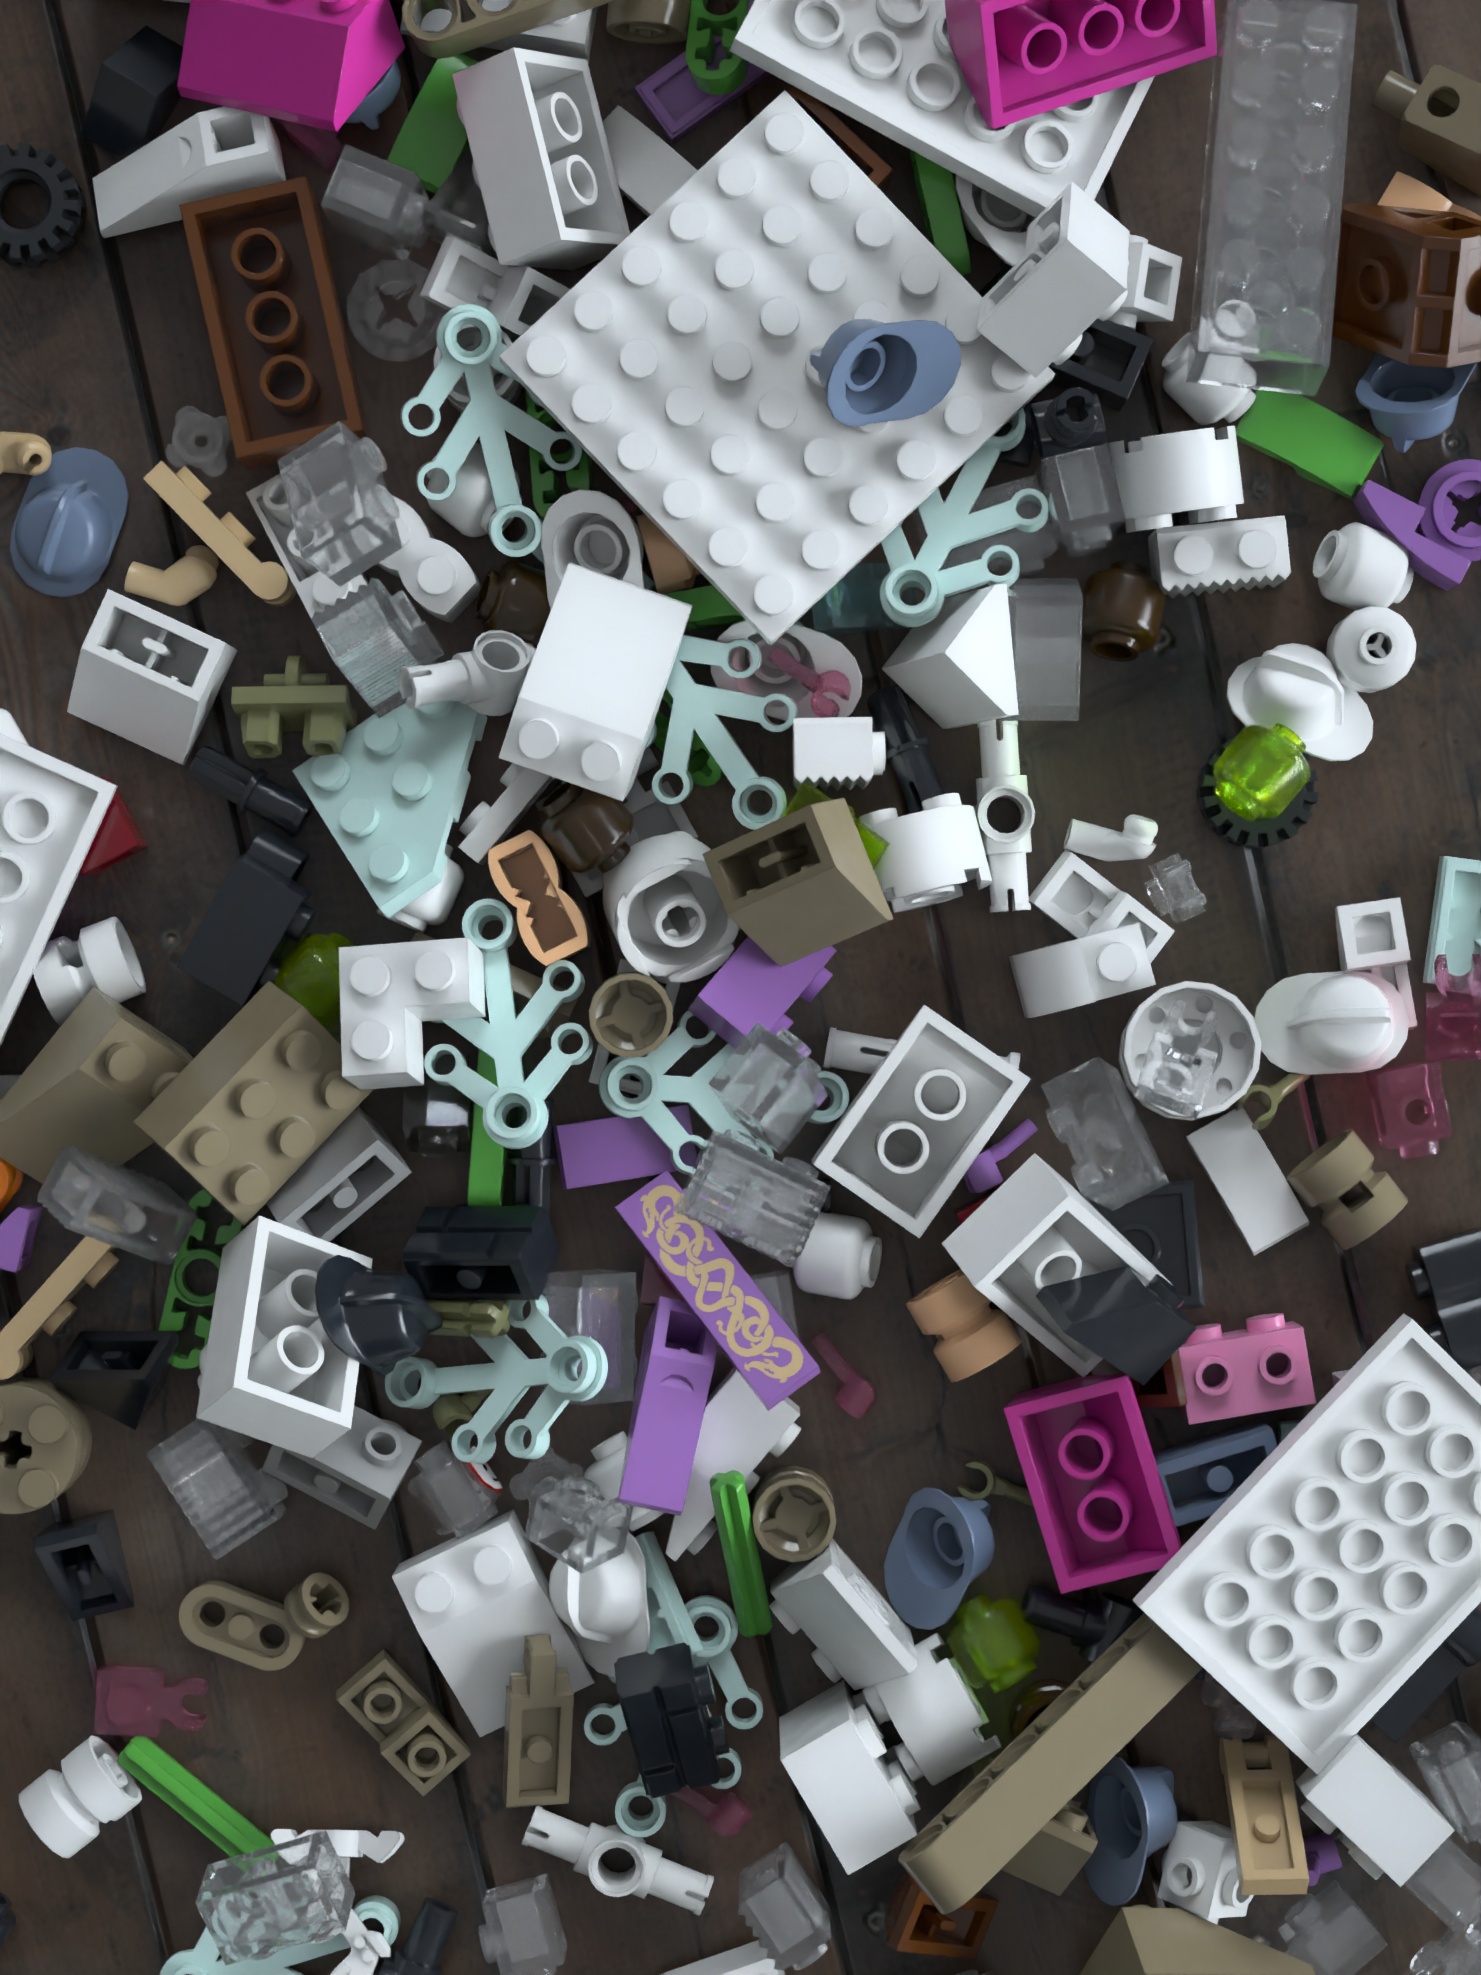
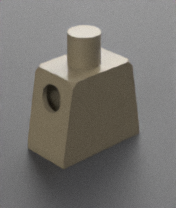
(1438, 121)

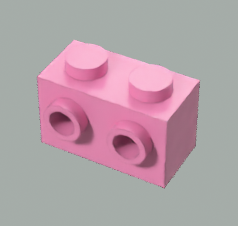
(1245, 1369)

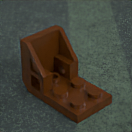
(1409, 284)

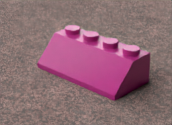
(1058, 52)

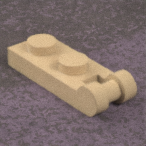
(224, 535)
(51, 1303)
(1264, 1817)

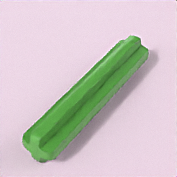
(741, 1553)
(191, 1798)

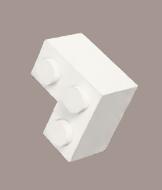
(1061, 285)
(390, 994)
(1377, 1809)

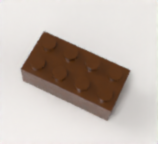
(273, 318)

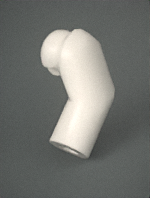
(1112, 845)

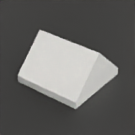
(961, 661)

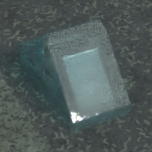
(855, 603)

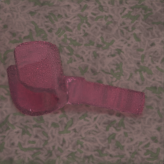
(817, 683)
(857, 1392)
(725, 1817)

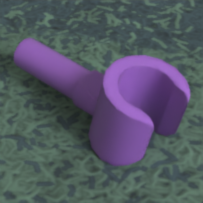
(983, 1171)
(1321, 1856)

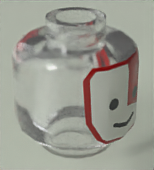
(453, 1492)

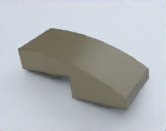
(403, 1722)

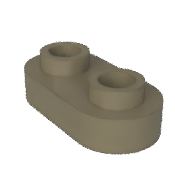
(242, 1629)

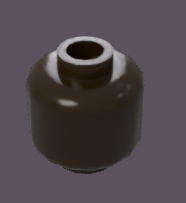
(514, 601)
(1121, 611)
(585, 828)

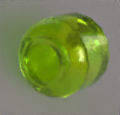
(1261, 771)
(312, 975)
(993, 1643)

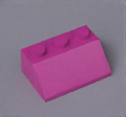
(288, 56)
(1092, 1480)

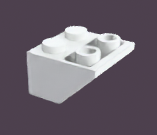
(148, 677)

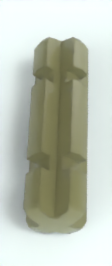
(471, 1317)

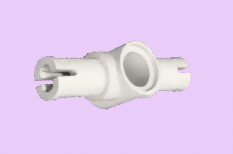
(482, 678)
(1004, 850)
(648, 1875)

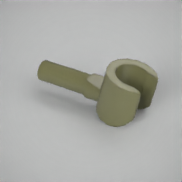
(1270, 1097)
(455, 1410)
(995, 1486)

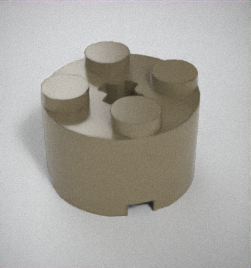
(58, 1439)

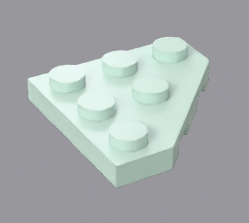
(397, 795)

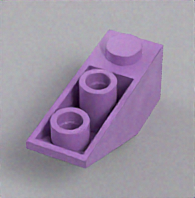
(667, 1408)

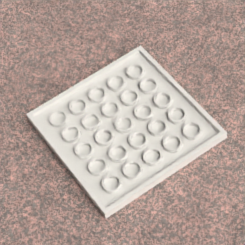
(697, 379)

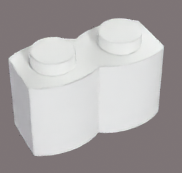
(431, 568)

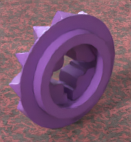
(1459, 481)

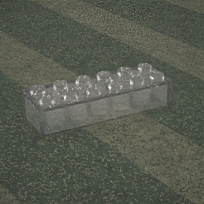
(1272, 195)

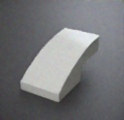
(643, 163)
(1090, 904)
(1376, 942)
(1247, 1180)

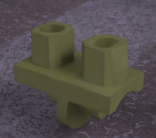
(294, 704)

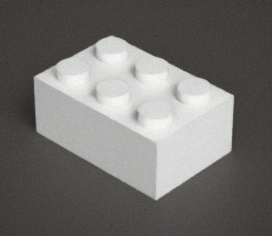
(541, 159)
(267, 1352)
(848, 1776)

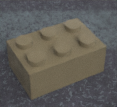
(254, 1103)

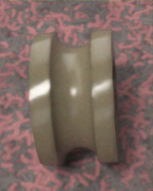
(329, 1595)

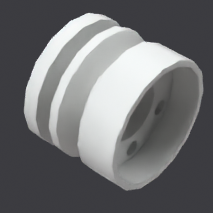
(1234, 1041)

